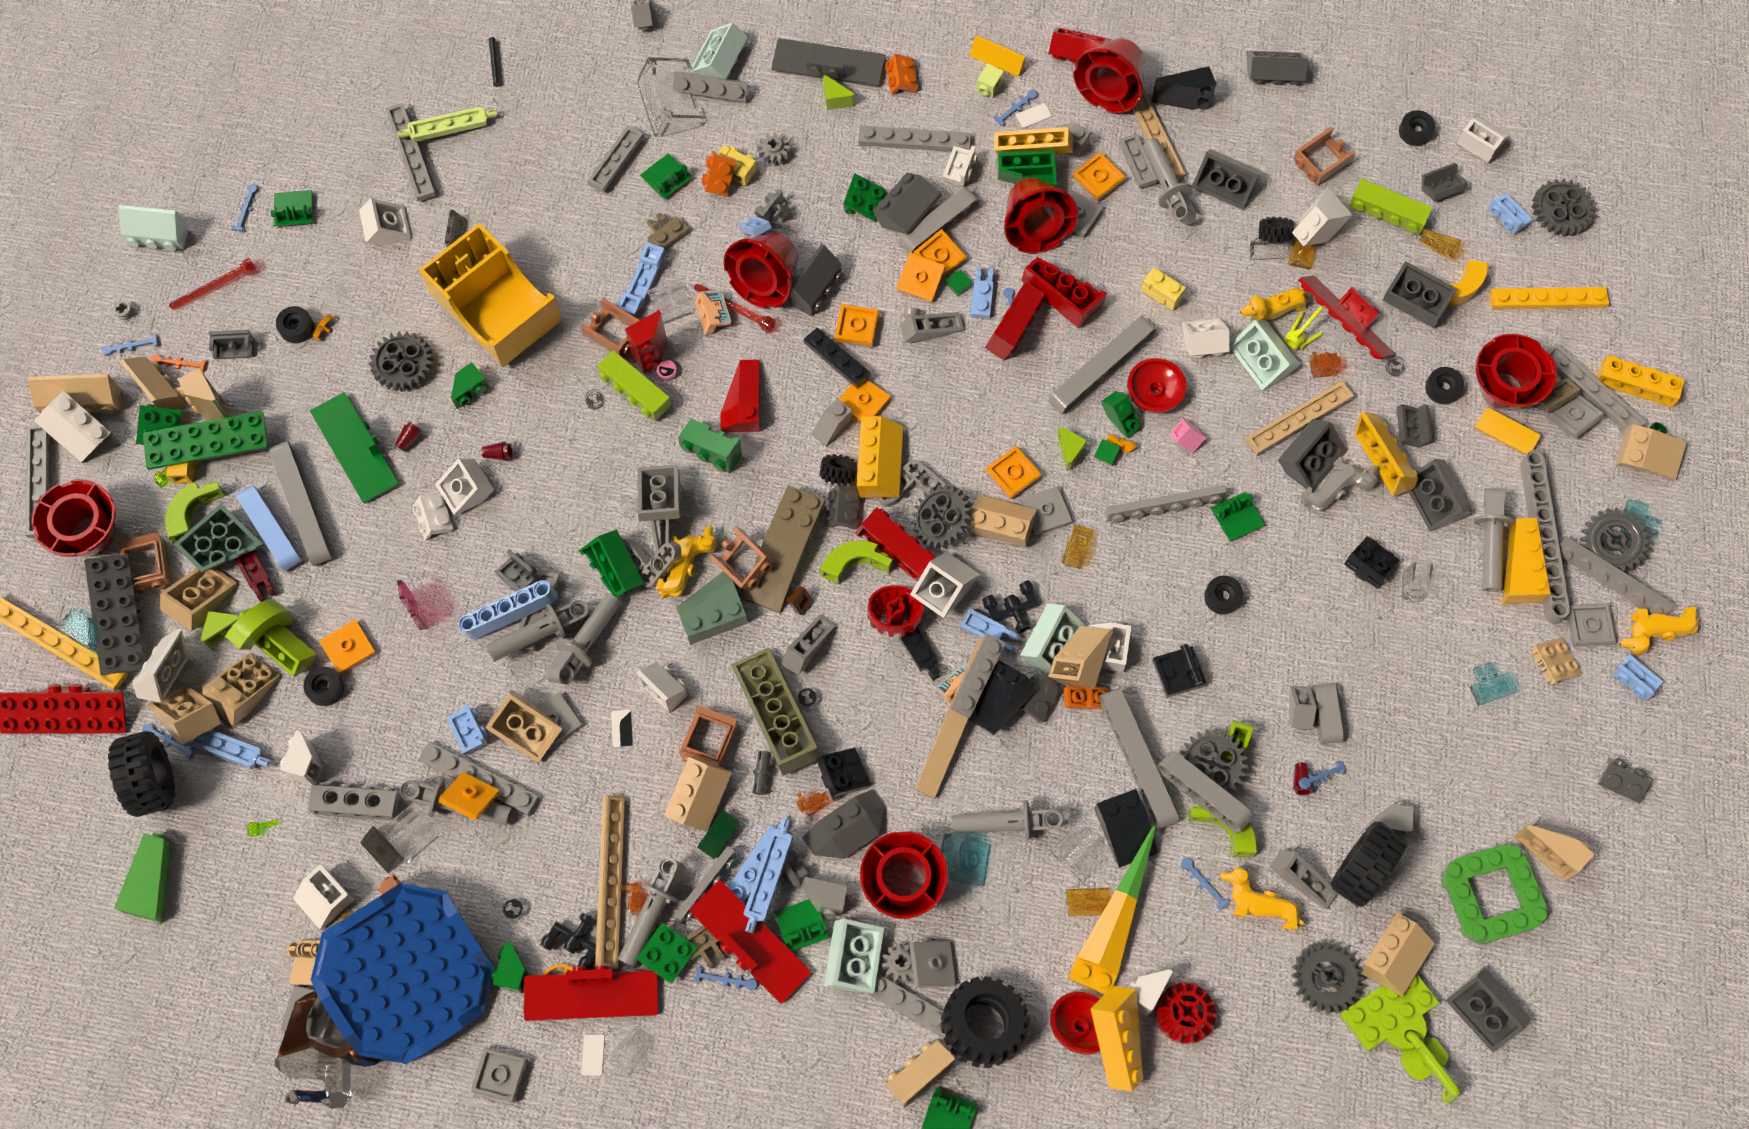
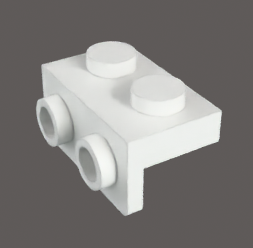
(959, 165)
(432, 515)

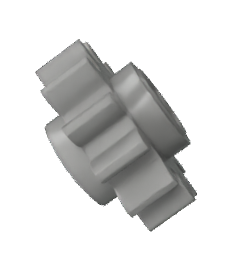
(773, 148)
(896, 970)

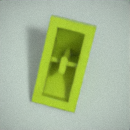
(837, 95)
(1070, 445)
(216, 627)
(1242, 733)

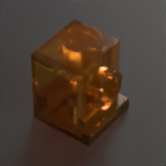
(1324, 364)

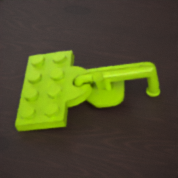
(1388, 1017)

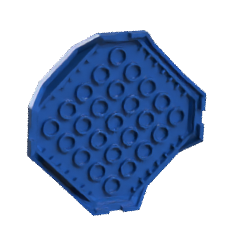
(401, 974)

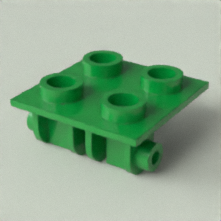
(666, 176)
(863, 197)
(292, 208)
(156, 418)
(1237, 516)
(801, 925)
(666, 953)
(949, 1112)

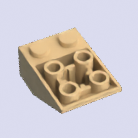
(1081, 658)
(240, 688)

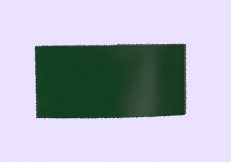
(718, 834)

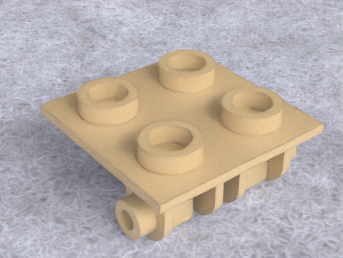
(1557, 660)
(305, 955)

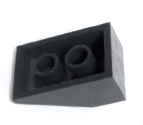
(1186, 89)
(1001, 697)
(1124, 826)

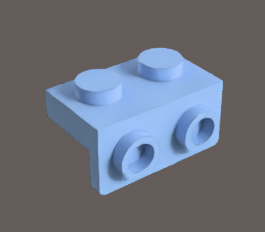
(1509, 213)
(1637, 678)
(467, 730)

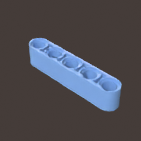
(268, 528)
(498, 609)

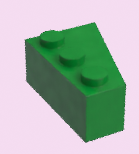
(613, 562)

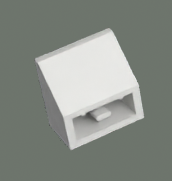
(1482, 138)
(1117, 648)
(301, 760)
(322, 896)

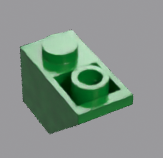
(467, 385)
(1122, 413)
(510, 970)

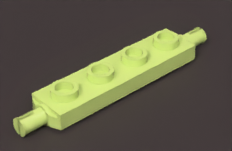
(447, 124)

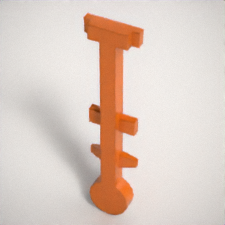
(178, 362)

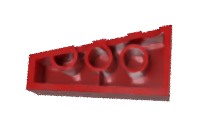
(1063, 292)
(1015, 321)
(896, 543)

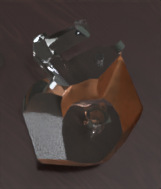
(310, 1057)

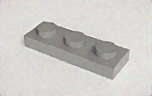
(1138, 161)

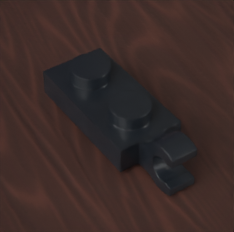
(921, 653)

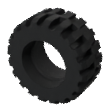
(141, 773)
(1369, 864)
(1000, 999)

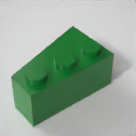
(1027, 164)
(710, 446)

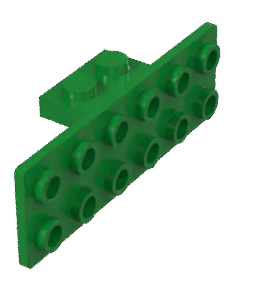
(205, 440)
(354, 447)

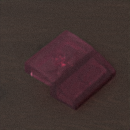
(412, 605)

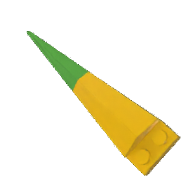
(1104, 948)

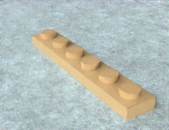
(1299, 418)

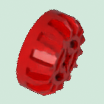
(895, 602)
(1171, 999)

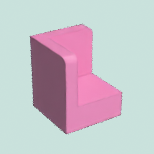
(1187, 435)

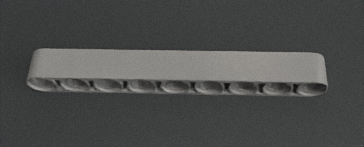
(1547, 527)

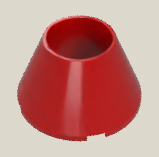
(1111, 75)
(1038, 216)
(762, 268)
(1521, 359)
(64, 508)
(909, 849)

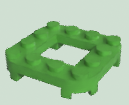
(1466, 907)

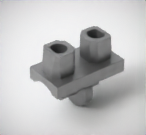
(774, 208)
(796, 876)

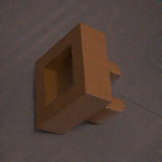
(799, 600)

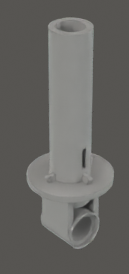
(1174, 194)
(1493, 525)
(552, 623)
(573, 655)
(429, 795)
(999, 821)
(660, 892)

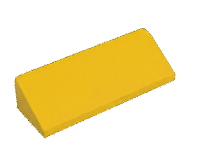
(997, 56)
(1507, 431)

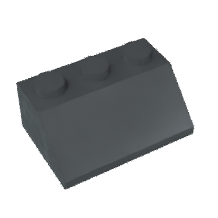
(1276, 66)
(1226, 179)
(906, 203)
(816, 281)
(1419, 294)
(1312, 453)
(1439, 496)
(1489, 1010)

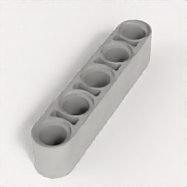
(941, 218)
(1205, 791)

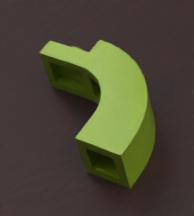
(184, 505)
(850, 554)
(256, 621)
(1242, 843)

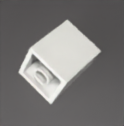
(1321, 219)
(944, 584)

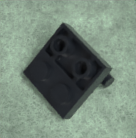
(1371, 562)
(1179, 671)
(843, 772)

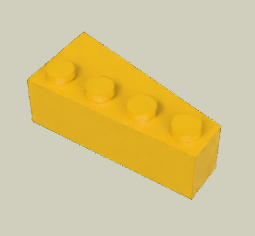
(1525, 565)
(1119, 1037)

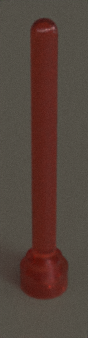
(245, 267)
(766, 323)

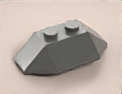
(846, 827)

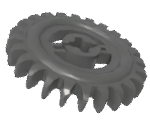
(1635, 531)
(1345, 989)

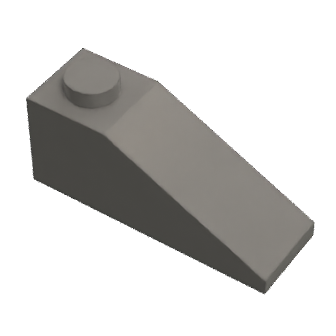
(930, 326)
(807, 644)
(1303, 877)

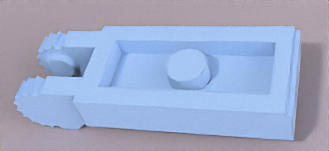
(755, 226)
(982, 295)
(980, 625)

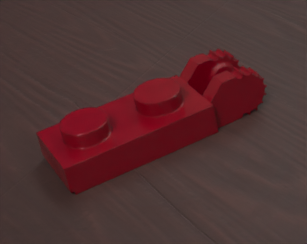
(255, 573)

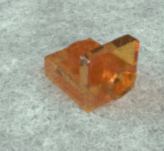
(815, 803)
(635, 901)

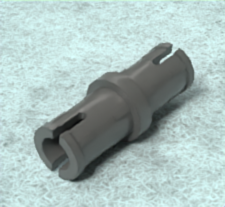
(761, 773)

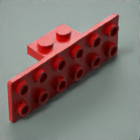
(1351, 310)
(62, 711)
(757, 953)
(590, 994)

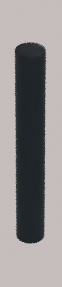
(494, 62)

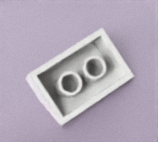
(72, 426)
(161, 668)

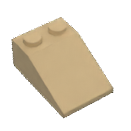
(1651, 451)
(195, 595)
(185, 714)
(523, 726)
(1558, 852)

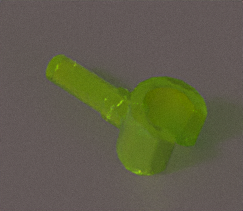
(160, 478)
(254, 827)

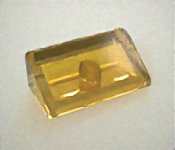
(1301, 255)
(1087, 901)

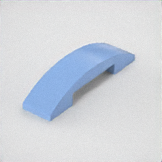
(643, 279)

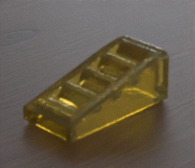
(1440, 243)
(1075, 558)

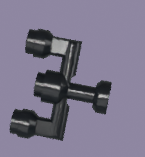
(1013, 606)
(574, 940)

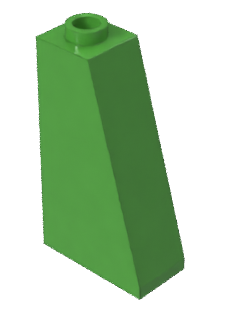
(147, 880)

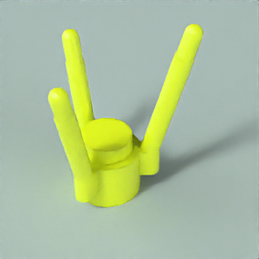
(1295, 339)

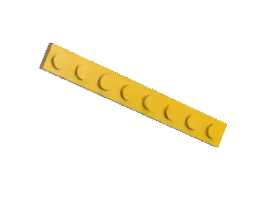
(56, 643)

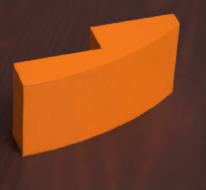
(1083, 697)

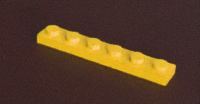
(1548, 298)

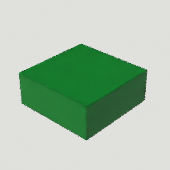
(958, 282)
(1107, 452)

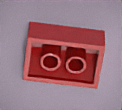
(1072, 43)
(647, 341)

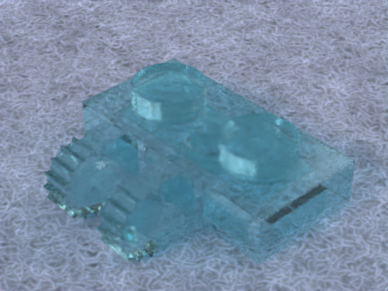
(1640, 510)
(1494, 688)

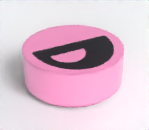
(666, 370)

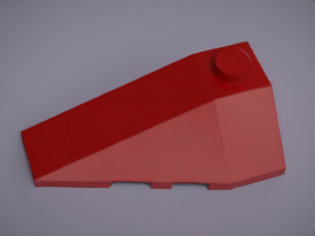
(742, 402)

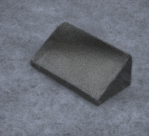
(455, 228)
(381, 849)

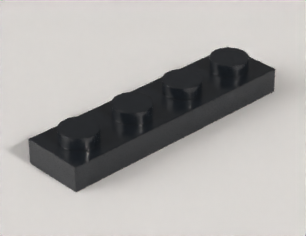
(837, 357)

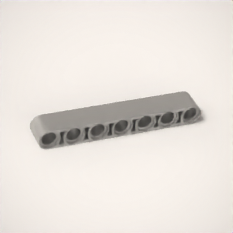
(1102, 364)
(300, 503)
(1139, 758)

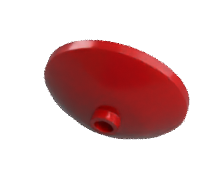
(1160, 376)
(1074, 1012)

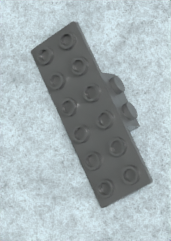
(832, 61)
(114, 614)

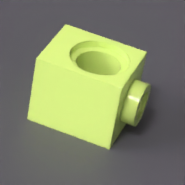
(989, 80)

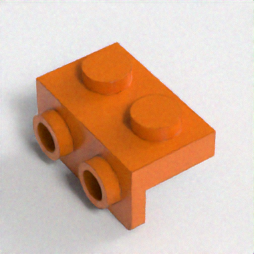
(901, 74)
(718, 174)

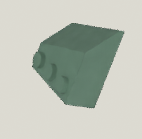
(216, 540)
(712, 610)

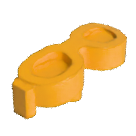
(321, 325)
(1126, 446)

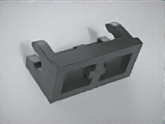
(231, 344)

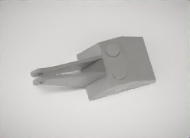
(659, 499)

